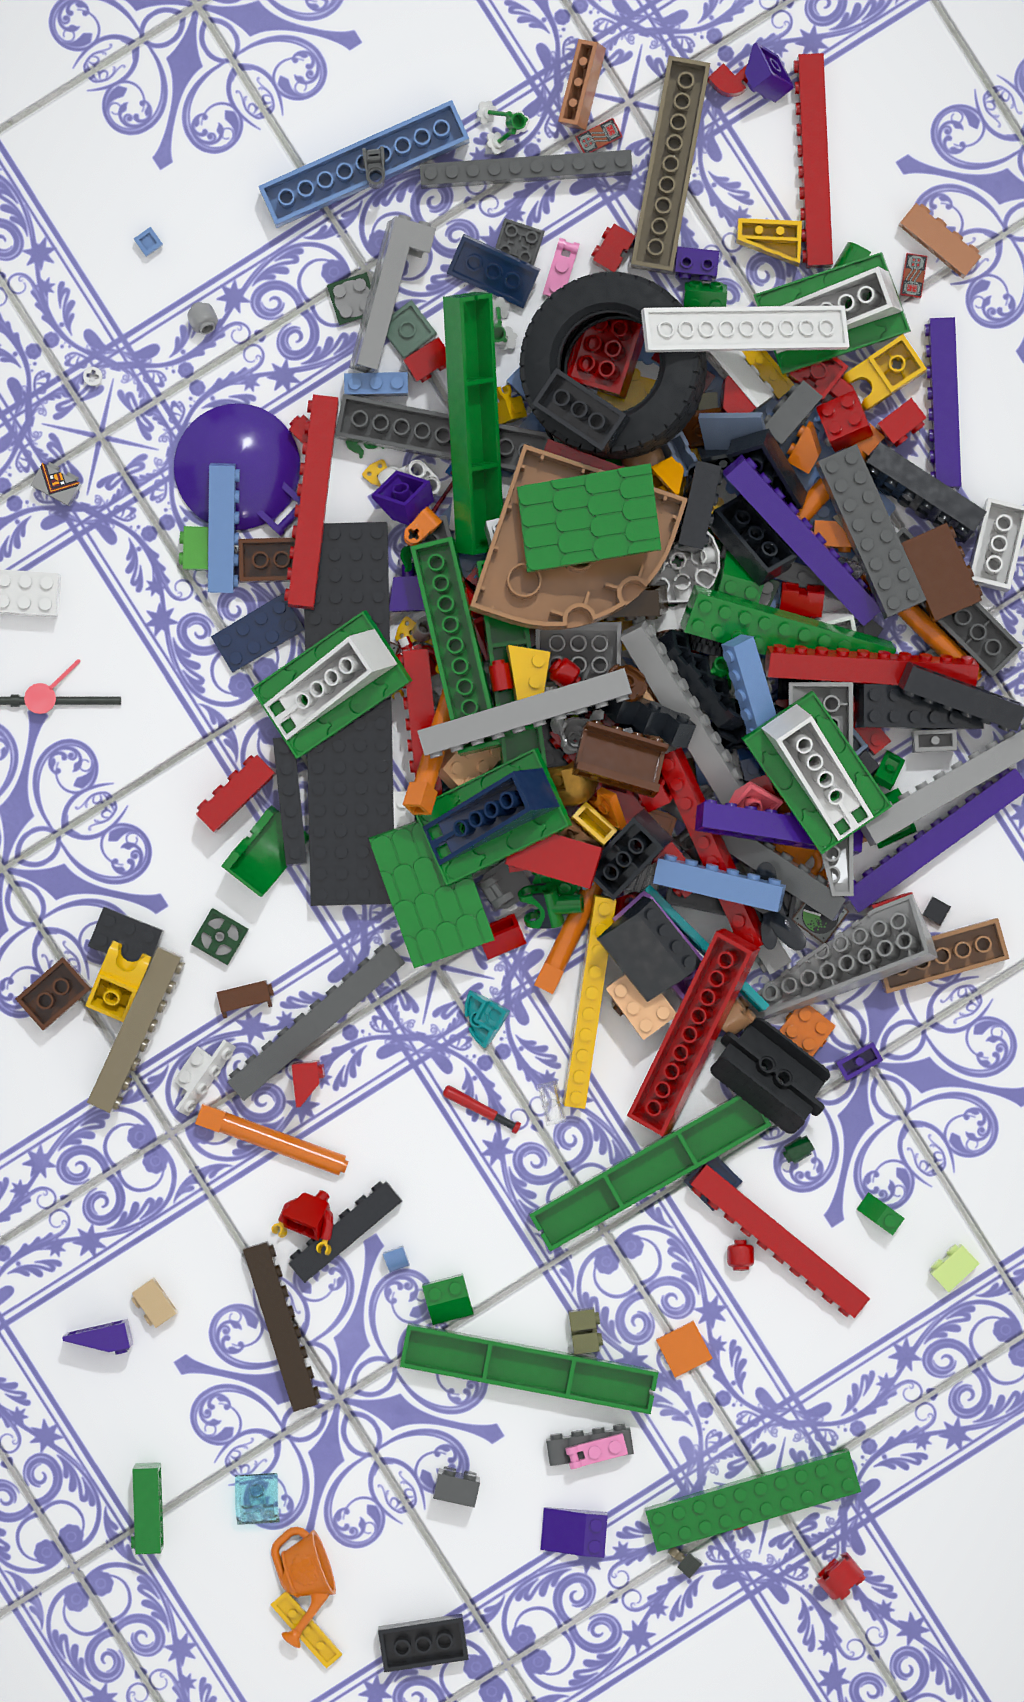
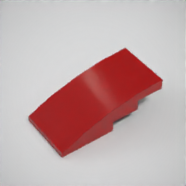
(560, 859)

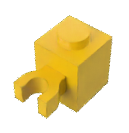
(509, 408)

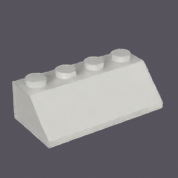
(745, 376)

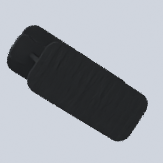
(742, 1071)

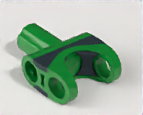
(549, 905)

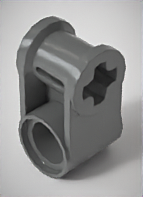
(374, 163)
(685, 842)

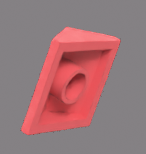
(754, 795)

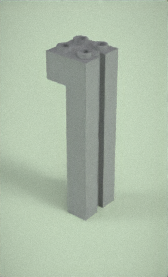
(400, 239)

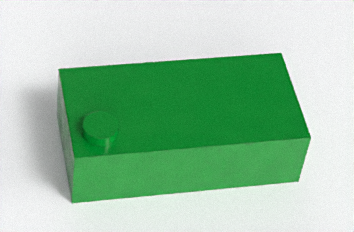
(147, 1509)

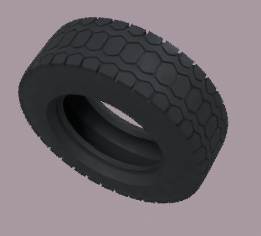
(574, 311)

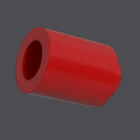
(500, 676)

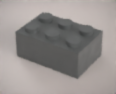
(792, 412)

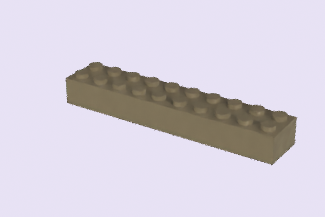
(670, 165)

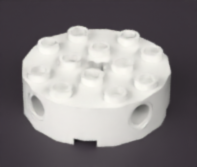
(695, 569)

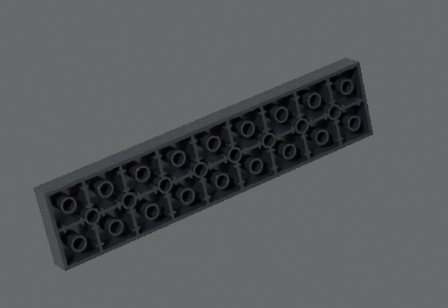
(354, 768)

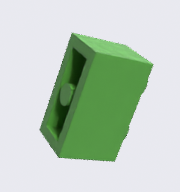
(194, 548)

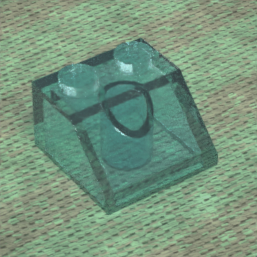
(257, 1498)

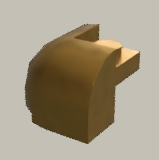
(572, 788)

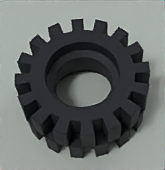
(706, 645)

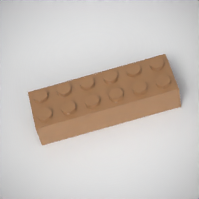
(956, 952)

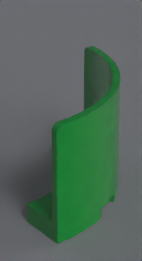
(260, 858)

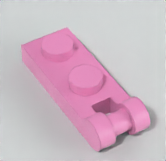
(560, 267)
(597, 1450)

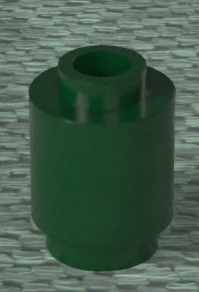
(798, 1149)

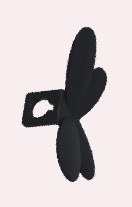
(777, 924)

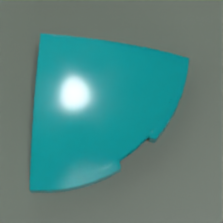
(485, 1017)

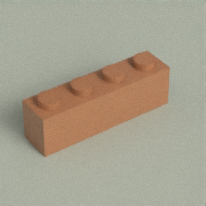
(582, 84)
(939, 240)

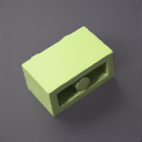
(953, 1267)

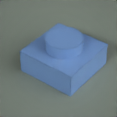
(148, 241)

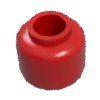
(564, 672)
(740, 1255)

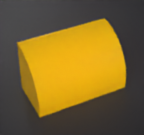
(594, 824)

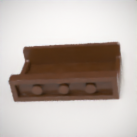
(942, 572)
(620, 758)

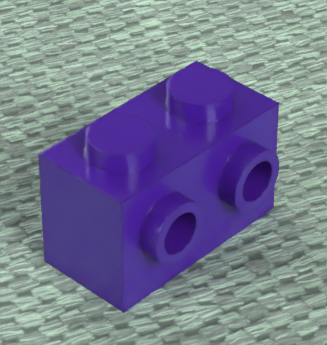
(696, 263)

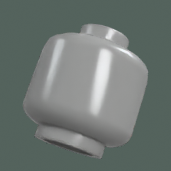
(202, 318)

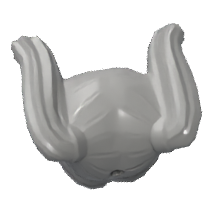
(571, 730)

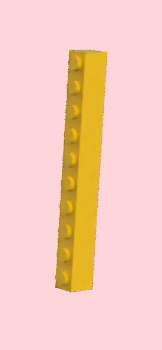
(588, 1004)

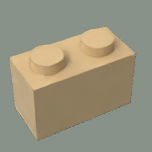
(154, 1303)

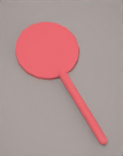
(41, 697)

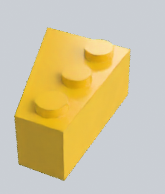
(771, 237)
(527, 670)

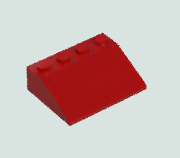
(607, 356)

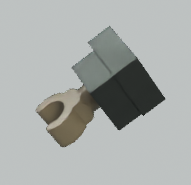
(688, 1564)

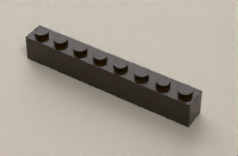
(280, 1325)

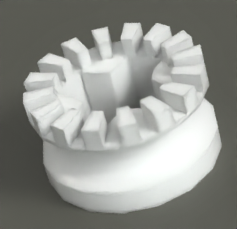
(88, 371)

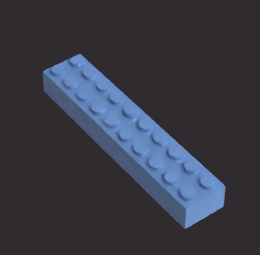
(344, 170)

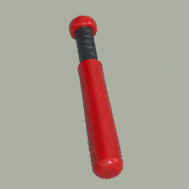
(472, 1104)

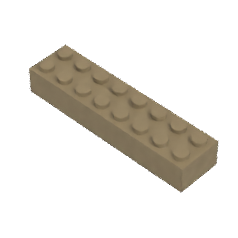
(135, 1030)

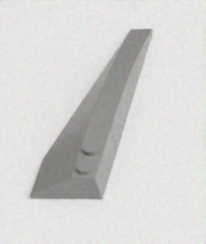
(838, 701)
(868, 951)

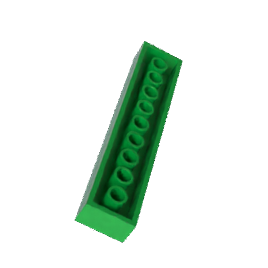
(726, 617)
(453, 633)
(752, 1499)

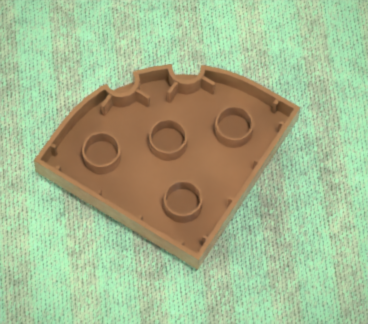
(568, 594)

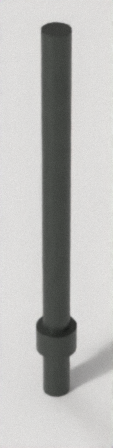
(15, 700)

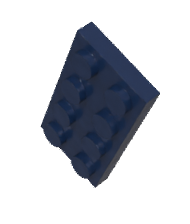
(493, 271)
(257, 633)

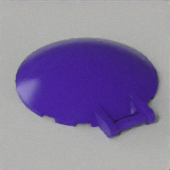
(258, 447)

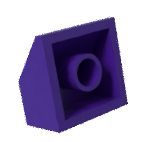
(767, 74)
(403, 496)

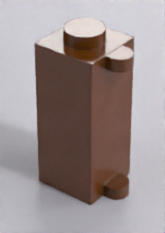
(245, 996)

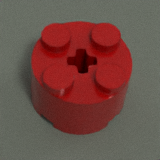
(840, 1576)

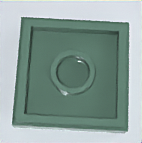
(409, 329)

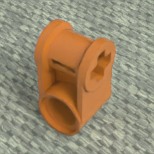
(424, 525)

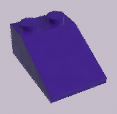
(105, 1337)
(574, 1531)

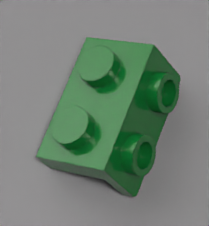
(705, 294)

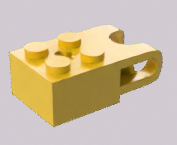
(882, 376)
(117, 983)

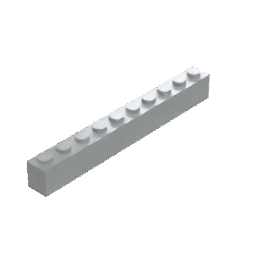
(674, 694)
(525, 712)
(946, 786)

